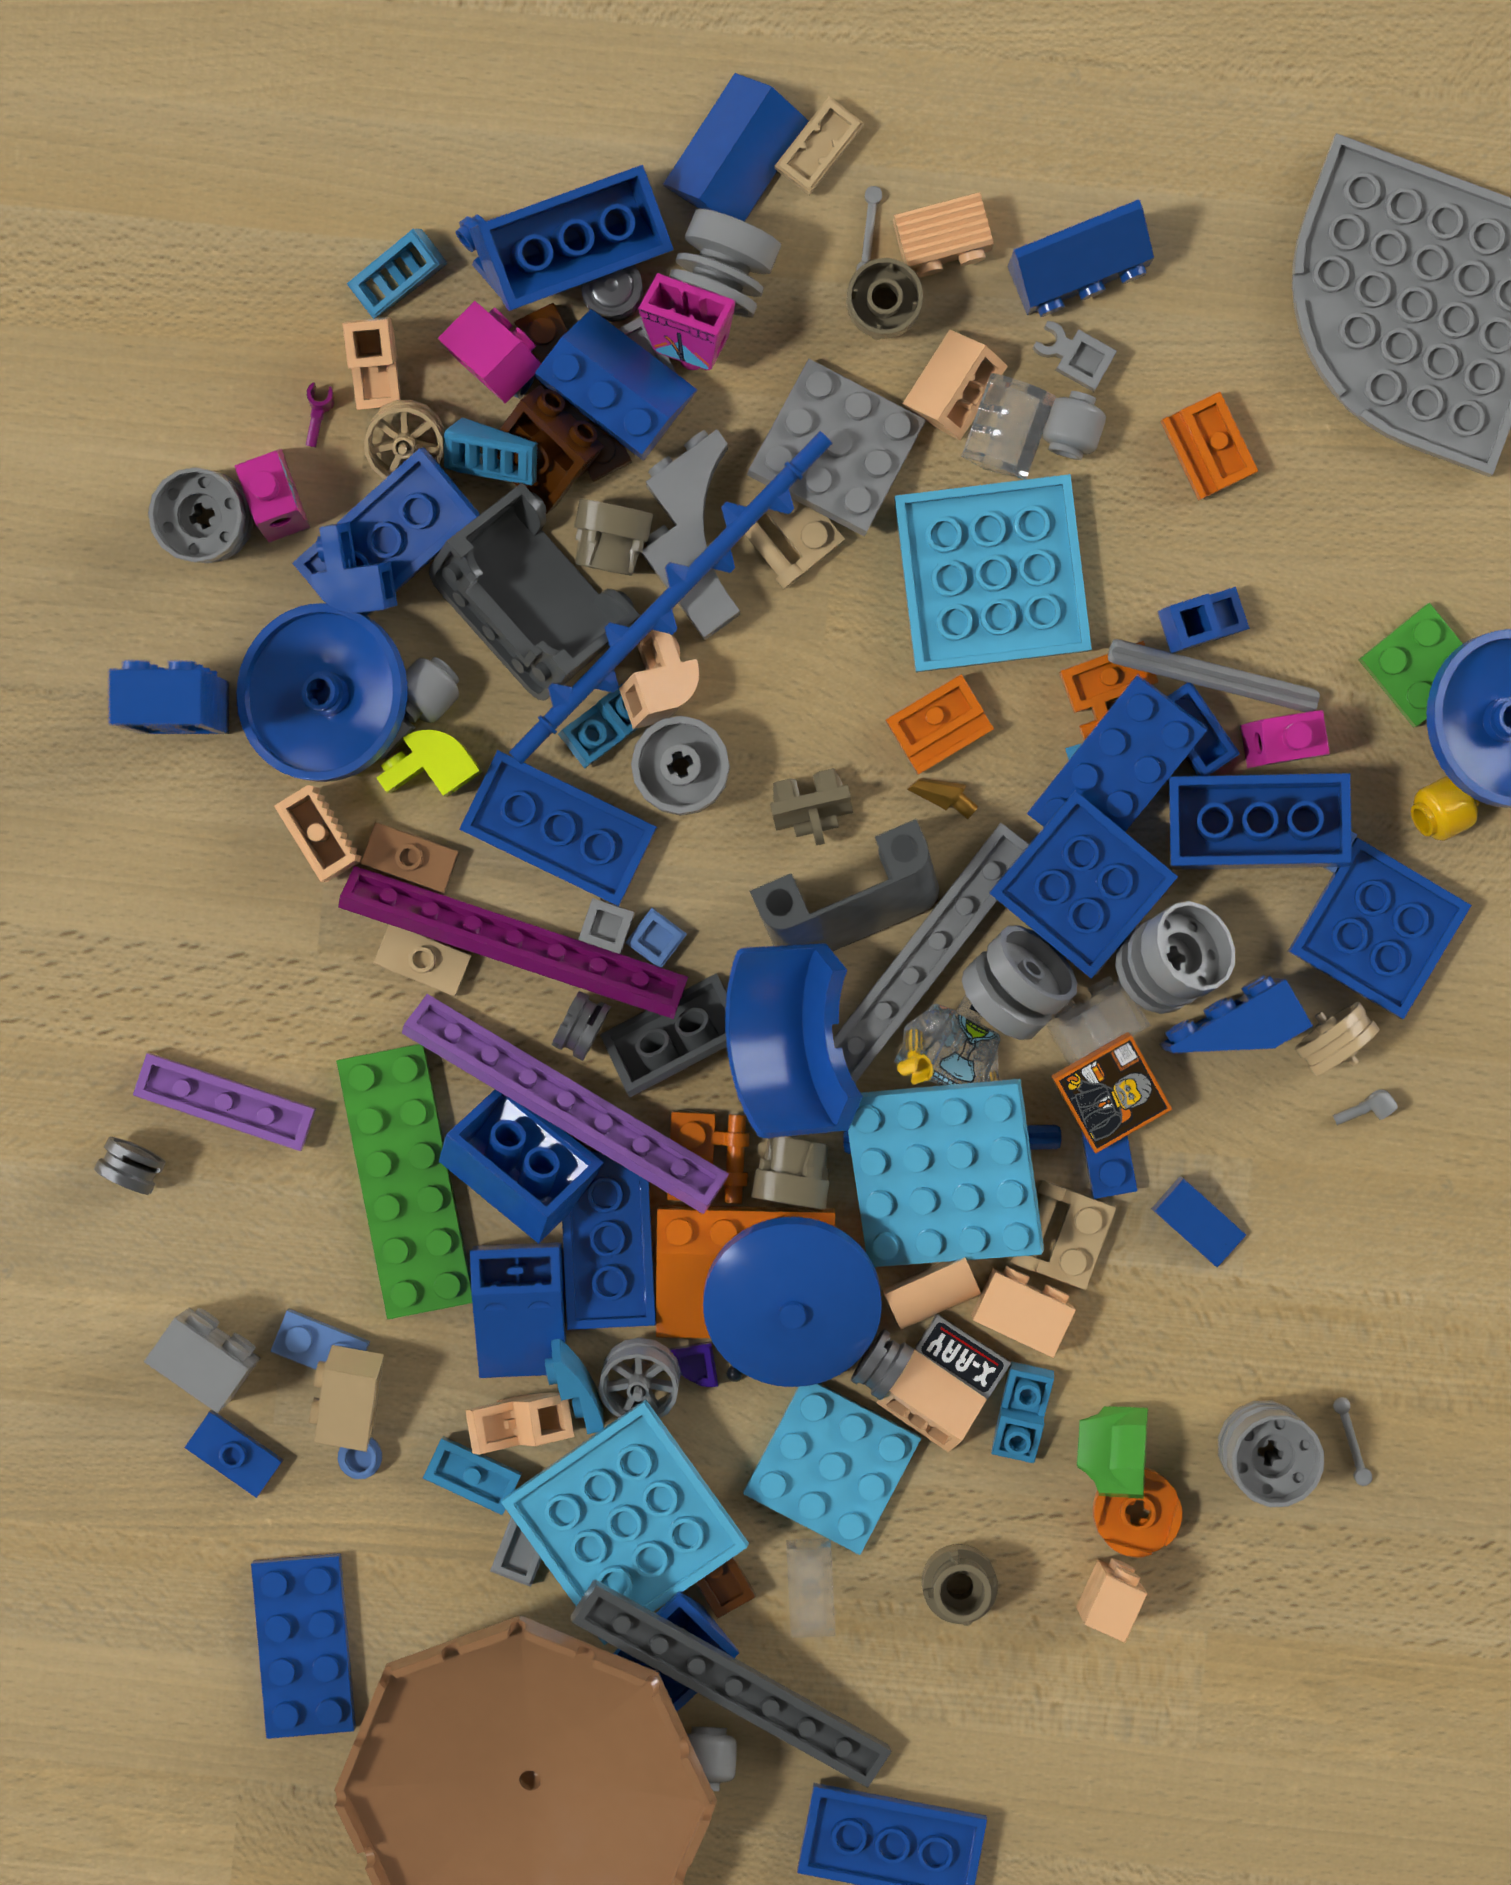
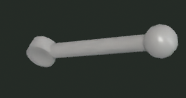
(873, 197)
(1361, 1474)

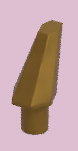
(944, 795)

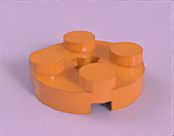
(1149, 1533)

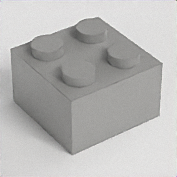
(203, 1358)

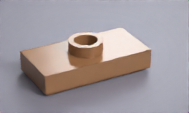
(410, 857)

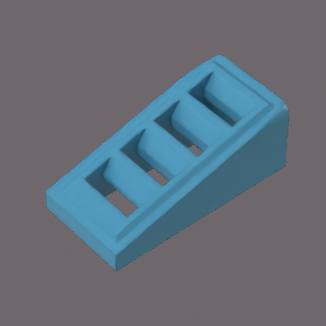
(426, 248)
(463, 453)

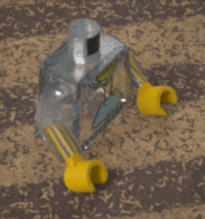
(949, 1047)

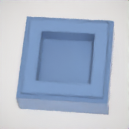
(656, 938)

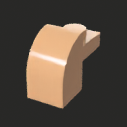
(373, 360)
(663, 685)
(519, 1421)

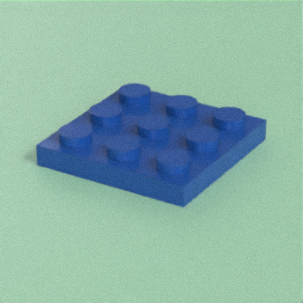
(1083, 884)
(1379, 929)

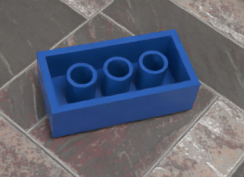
(168, 700)
(1260, 821)

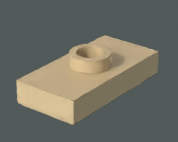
(819, 145)
(423, 959)

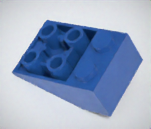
(1257, 1020)
(517, 1306)

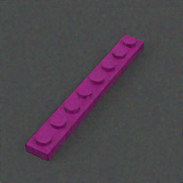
(512, 942)

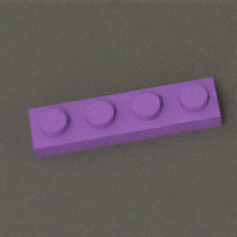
(224, 1101)

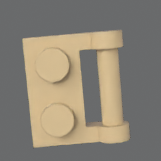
(806, 531)
(1078, 1237)

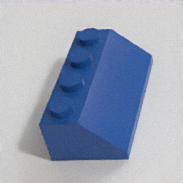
(572, 238)

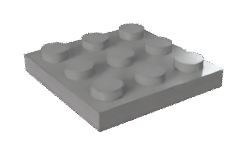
(867, 449)

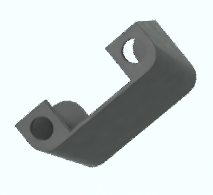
(907, 893)

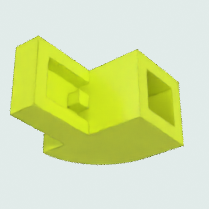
(436, 753)

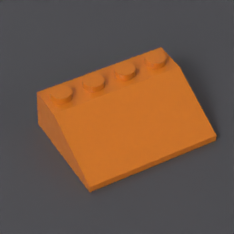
(686, 1251)

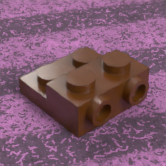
(563, 443)

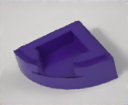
(697, 1363)

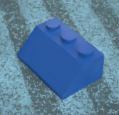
(1082, 259)
(615, 383)
(519, 1163)

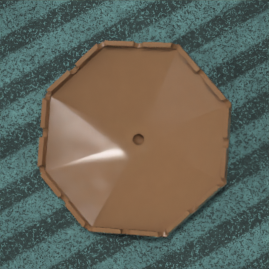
(523, 1767)

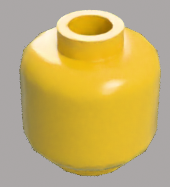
(1443, 810)

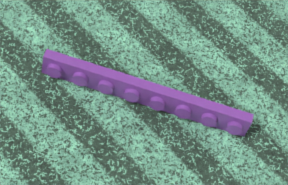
(565, 1103)

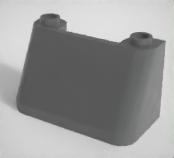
(526, 594)

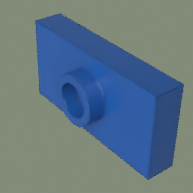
(233, 1453)

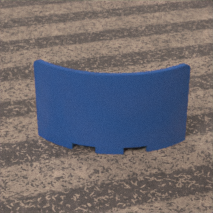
(783, 1040)

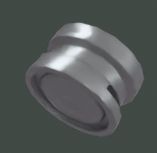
(615, 294)
(581, 1025)
(129, 1165)
(882, 1364)

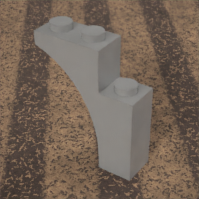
(682, 493)

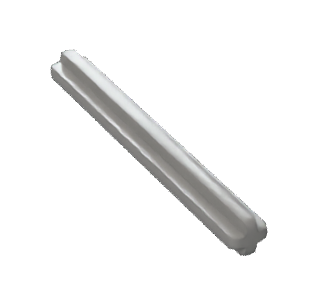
(1213, 676)

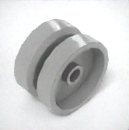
(658, 751)
(1019, 982)

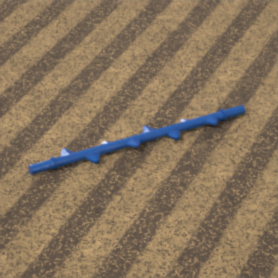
(681, 580)

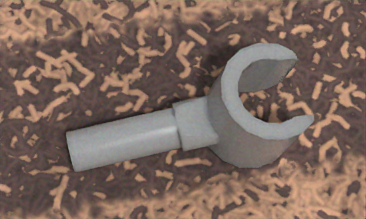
(1379, 1102)

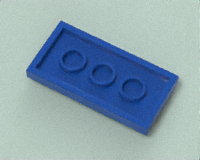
(402, 520)
(1125, 756)
(558, 828)
(610, 1252)
(303, 1645)
(888, 1840)

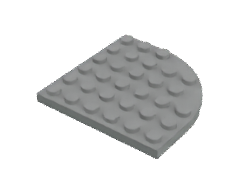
(1409, 302)

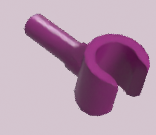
(317, 413)

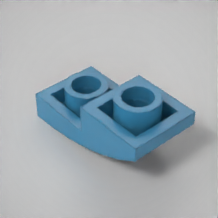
(598, 729)
(575, 1384)
(1022, 1412)

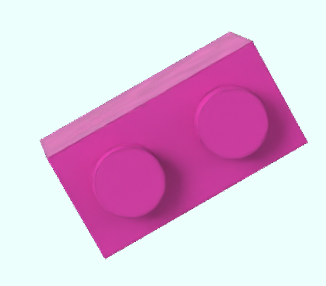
(491, 351)

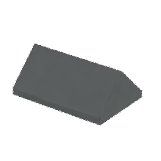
(657, 1046)

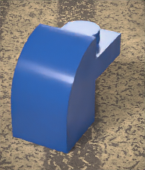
(343, 582)
(1202, 620)

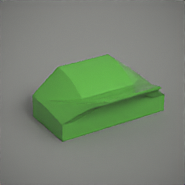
(1115, 1450)

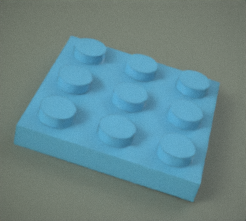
(832, 1465)

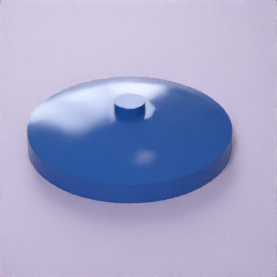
(321, 693)
(1473, 717)
(792, 1301)

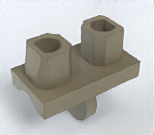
(812, 811)

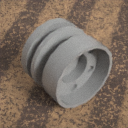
(726, 257)
(180, 501)
(1175, 957)
(1282, 1474)

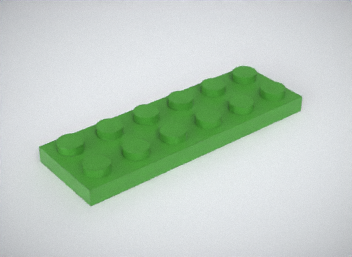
(403, 1182)

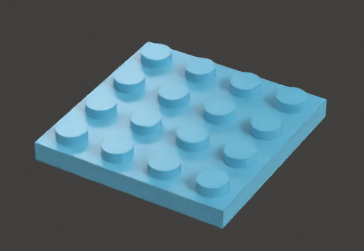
(992, 573)
(945, 1174)
(626, 1514)

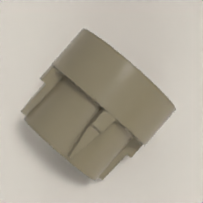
(884, 274)
(610, 536)
(793, 1173)
(959, 1607)

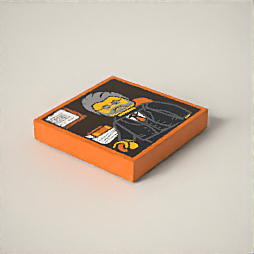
(1111, 1092)

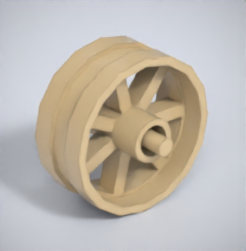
(405, 438)
(1337, 1038)

